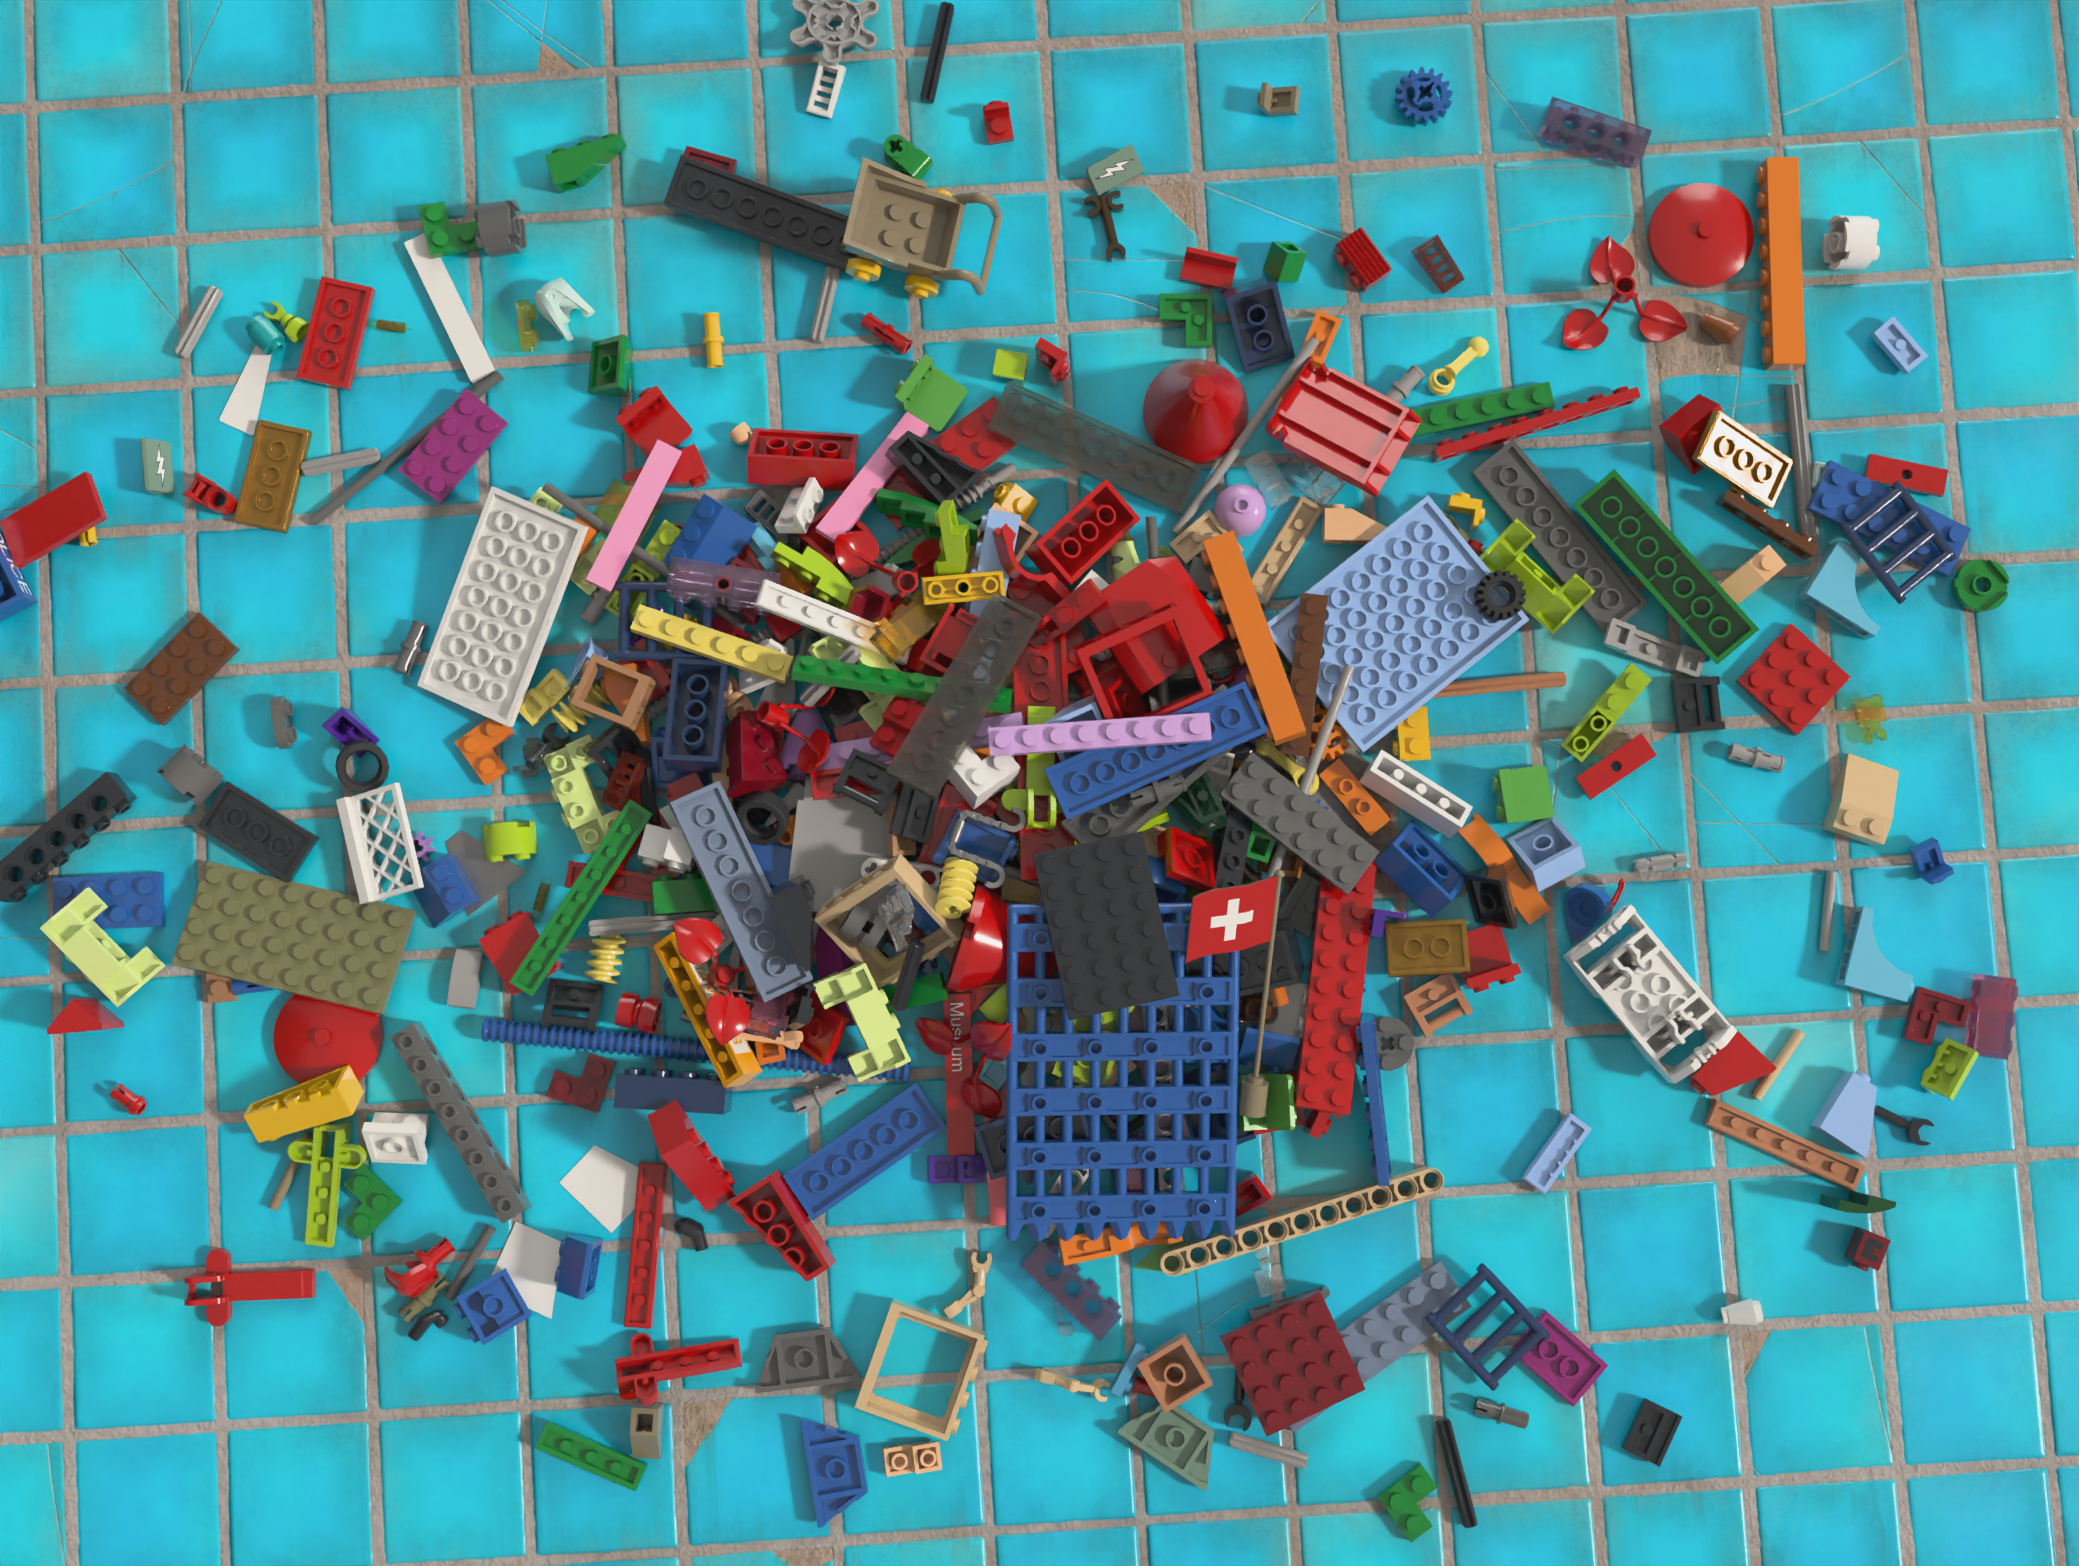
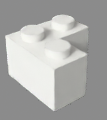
(982, 779)
(665, 848)

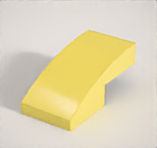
(544, 697)

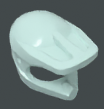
(556, 303)

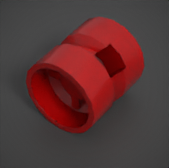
(634, 1011)

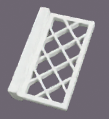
(363, 848)

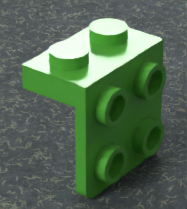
(929, 394)
(1522, 794)
(1279, 1106)

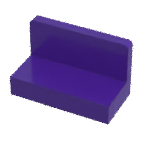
(1377, 921)

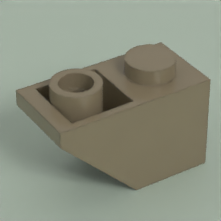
(646, 1430)

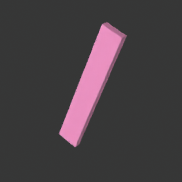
(866, 484)
(633, 516)

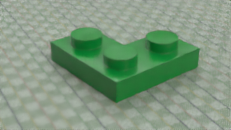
(443, 238)
(1194, 311)
(376, 1198)
(1402, 1500)

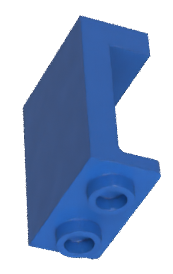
(981, 841)

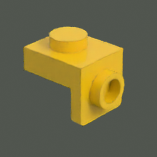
(1014, 499)
(1464, 504)

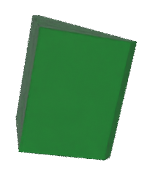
(611, 367)

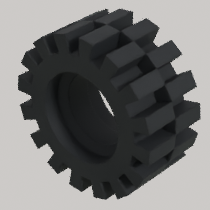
(1515, 591)

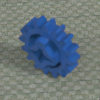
(1418, 85)

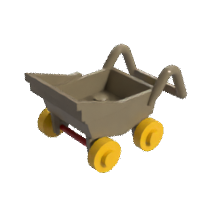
(911, 230)

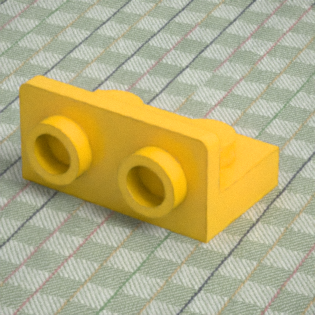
(1412, 737)

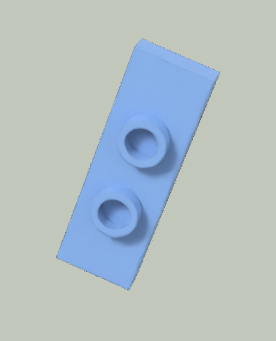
(1556, 1153)

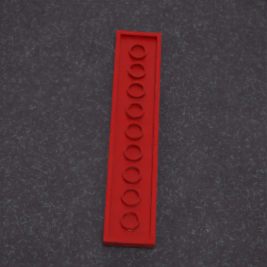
(1040, 681)
(1334, 996)

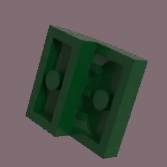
(1857, 1203)

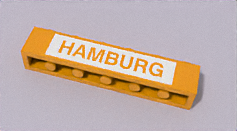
(732, 1061)

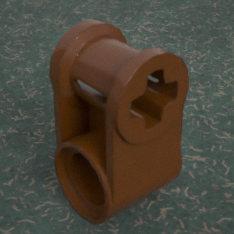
(1249, 1010)

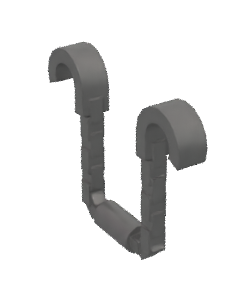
(958, 828)

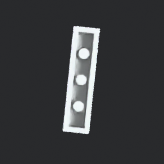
(1415, 794)

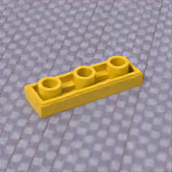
(945, 588)

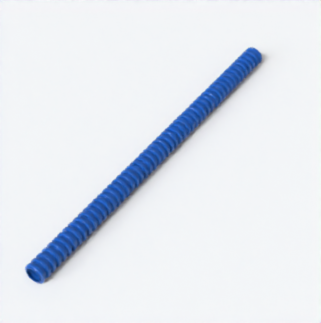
(655, 1046)

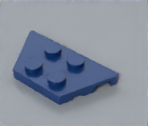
(834, 1468)

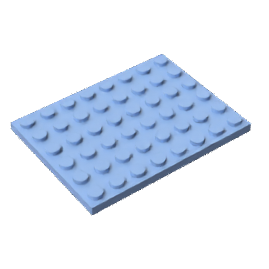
(1401, 620)

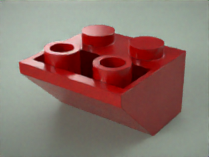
(1685, 429)

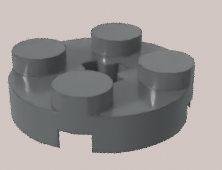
(1402, 1043)

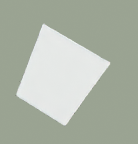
(603, 1186)
(532, 1264)

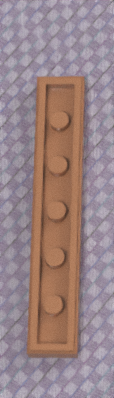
(1784, 1144)

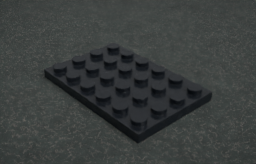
(1105, 925)

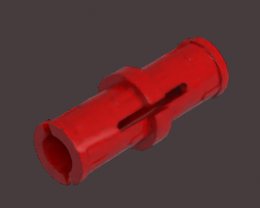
(886, 333)

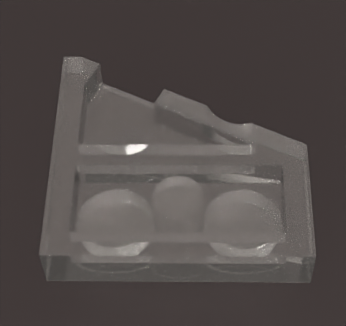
(897, 913)

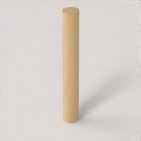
(1779, 1063)

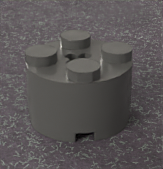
(500, 228)
(189, 776)

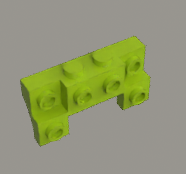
(1544, 597)

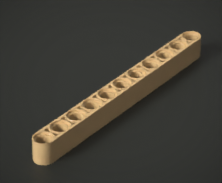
(1314, 1223)

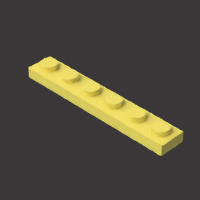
(712, 644)

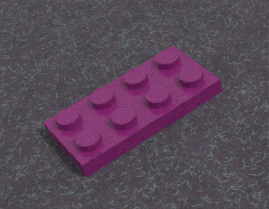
(453, 446)

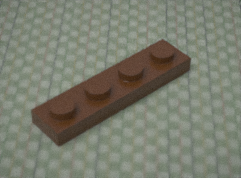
(1775, 529)

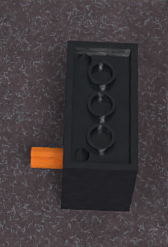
(1285, 968)

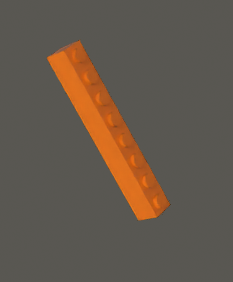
(1781, 264)
(1253, 637)

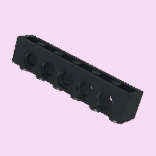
(66, 821)
(1231, 847)

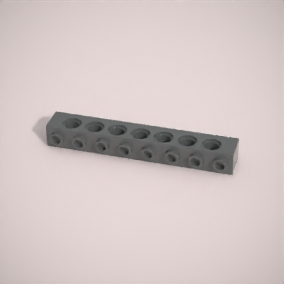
(461, 1122)

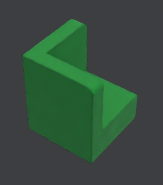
(1284, 261)

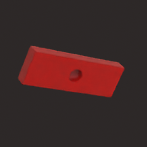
(1918, 479)
(1627, 757)

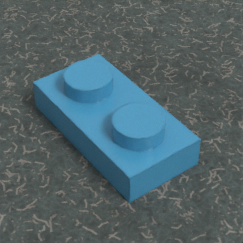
(1123, 1380)

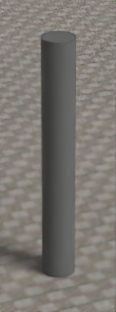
(470, 1262)

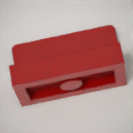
(1208, 269)

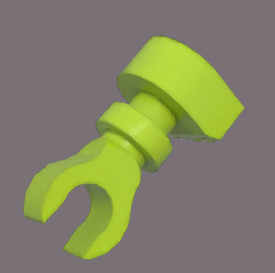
(294, 327)

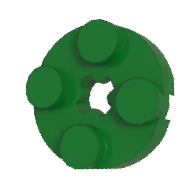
(1965, 585)

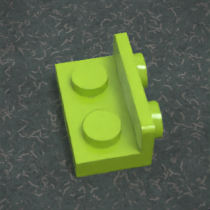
(1948, 1069)

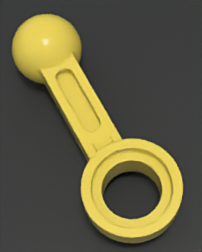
(1476, 348)
(1267, 749)

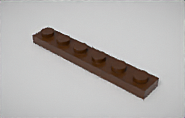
(1306, 665)

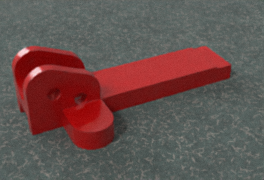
(245, 1286)
(644, 1368)

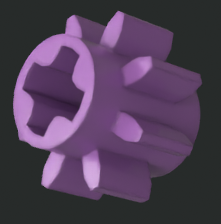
(427, 847)

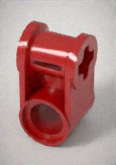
(209, 493)

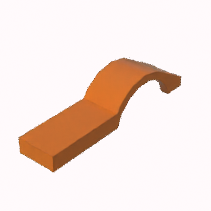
(1324, 330)
(1494, 852)
(1083, 1249)

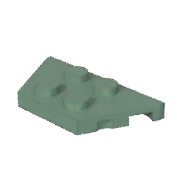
(1175, 1440)

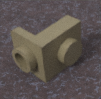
(1278, 100)

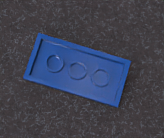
(130, 898)

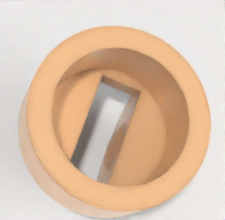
(741, 434)

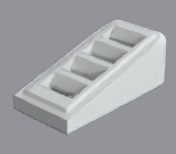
(823, 66)

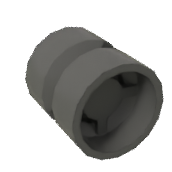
(856, 920)

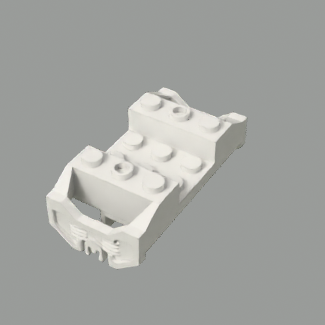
(1650, 994)

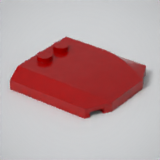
(1159, 651)

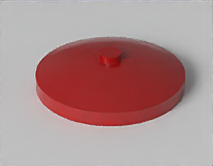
(1700, 235)
(323, 1036)

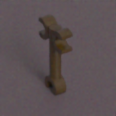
(1105, 206)

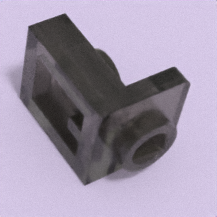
(531, 746)

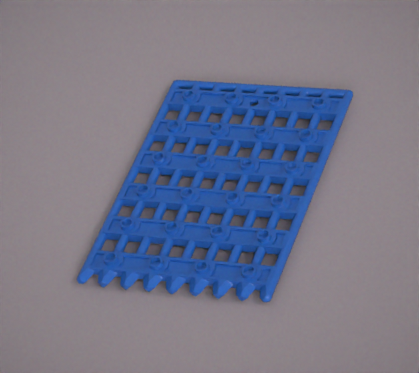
(1120, 1207)

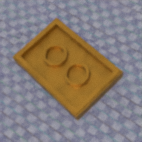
(1427, 948)

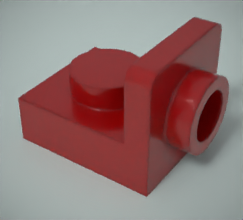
(998, 122)

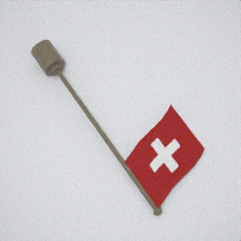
(1233, 921)

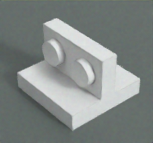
(397, 1138)

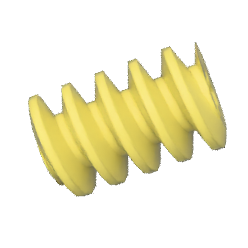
(570, 715)
(956, 887)
(605, 958)

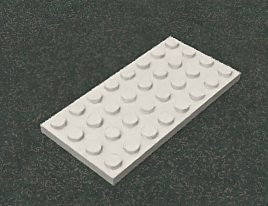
(502, 606)

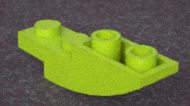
(953, 543)
(658, 547)
(812, 567)
(1605, 712)

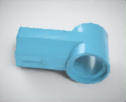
(763, 545)

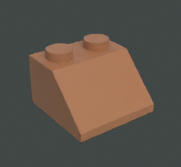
(1175, 1372)

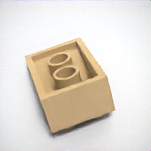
(1863, 801)

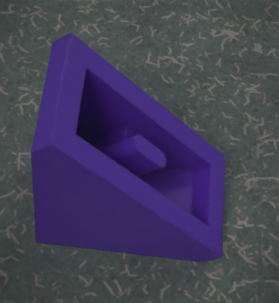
(349, 728)

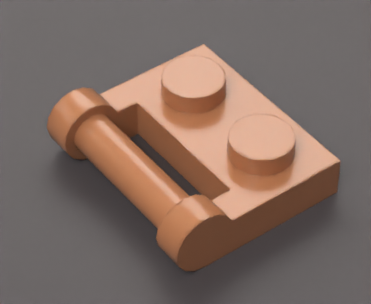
(1432, 996)

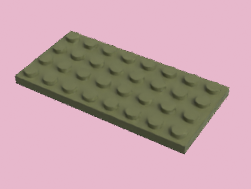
(294, 938)

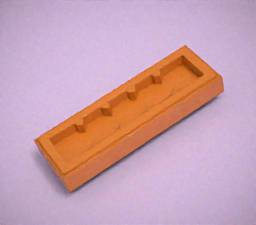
(1354, 797)

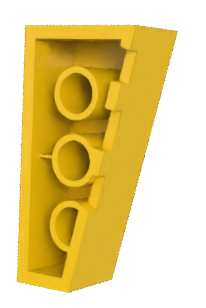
(305, 1105)

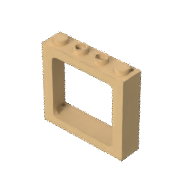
(885, 969)
(905, 1415)

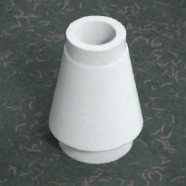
(1742, 1313)

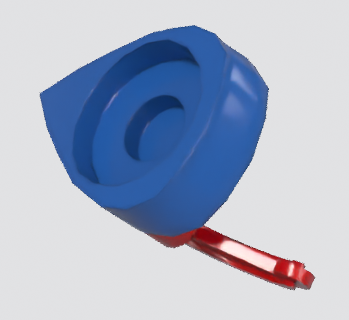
(1588, 906)

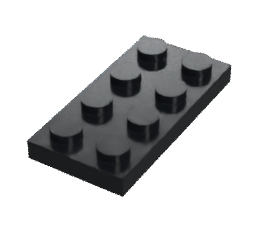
(258, 832)

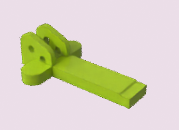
(1036, 780)
(325, 1177)

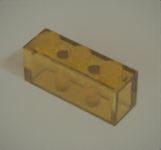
(906, 626)

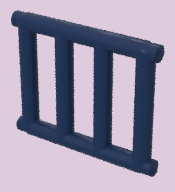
(1930, 533)
(650, 652)
(1454, 1339)

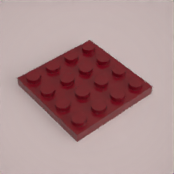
(1292, 1362)

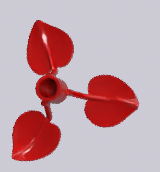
(1615, 264)
(859, 549)
(777, 718)
(696, 943)
(987, 1037)

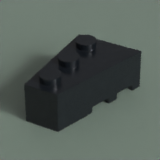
(930, 469)

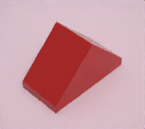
(1250, 1194)

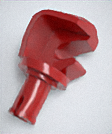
(421, 1272)

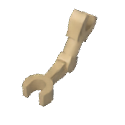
(978, 1288)
(1051, 1377)

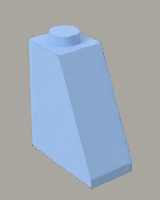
(1849, 1113)

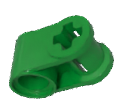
(909, 160)

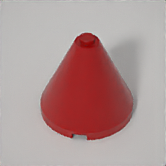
(1195, 410)
(982, 950)

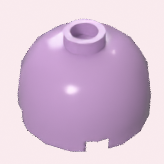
(1240, 509)

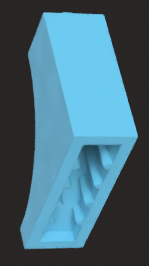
(1834, 592)
(1865, 966)

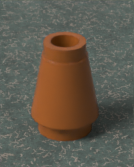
(1719, 328)

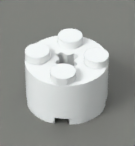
(1850, 242)

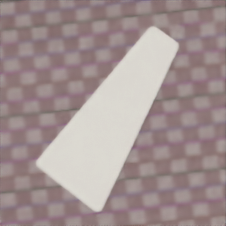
(246, 398)

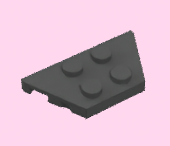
(806, 1360)

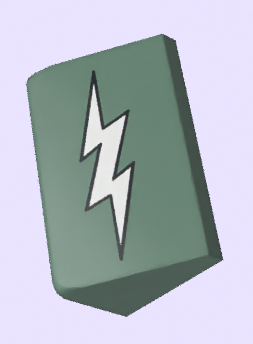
(1114, 170)
(157, 466)

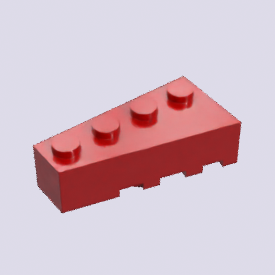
(690, 1156)
(784, 1224)

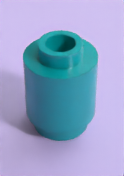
(265, 335)

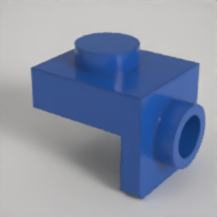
(1930, 862)

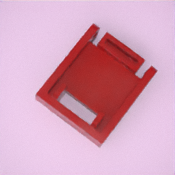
(948, 636)

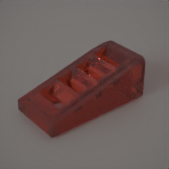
(1431, 269)
(614, 789)

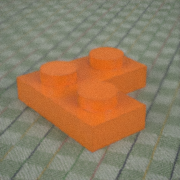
(480, 746)

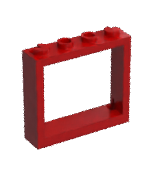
(1131, 629)

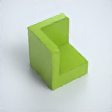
(1011, 366)

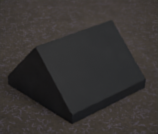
(1491, 897)

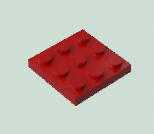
(1792, 679)

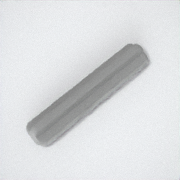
(824, 304)
(198, 321)
(340, 462)
(816, 691)
(1268, 1450)

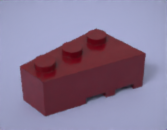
(752, 757)

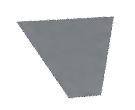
(485, 877)

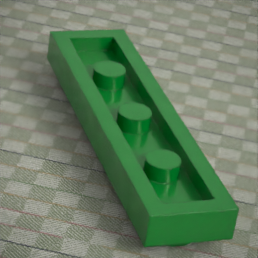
(591, 1455)

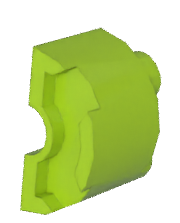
(509, 839)

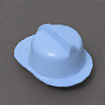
(585, 652)

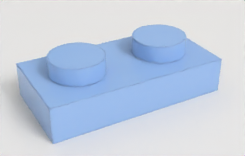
(1899, 345)

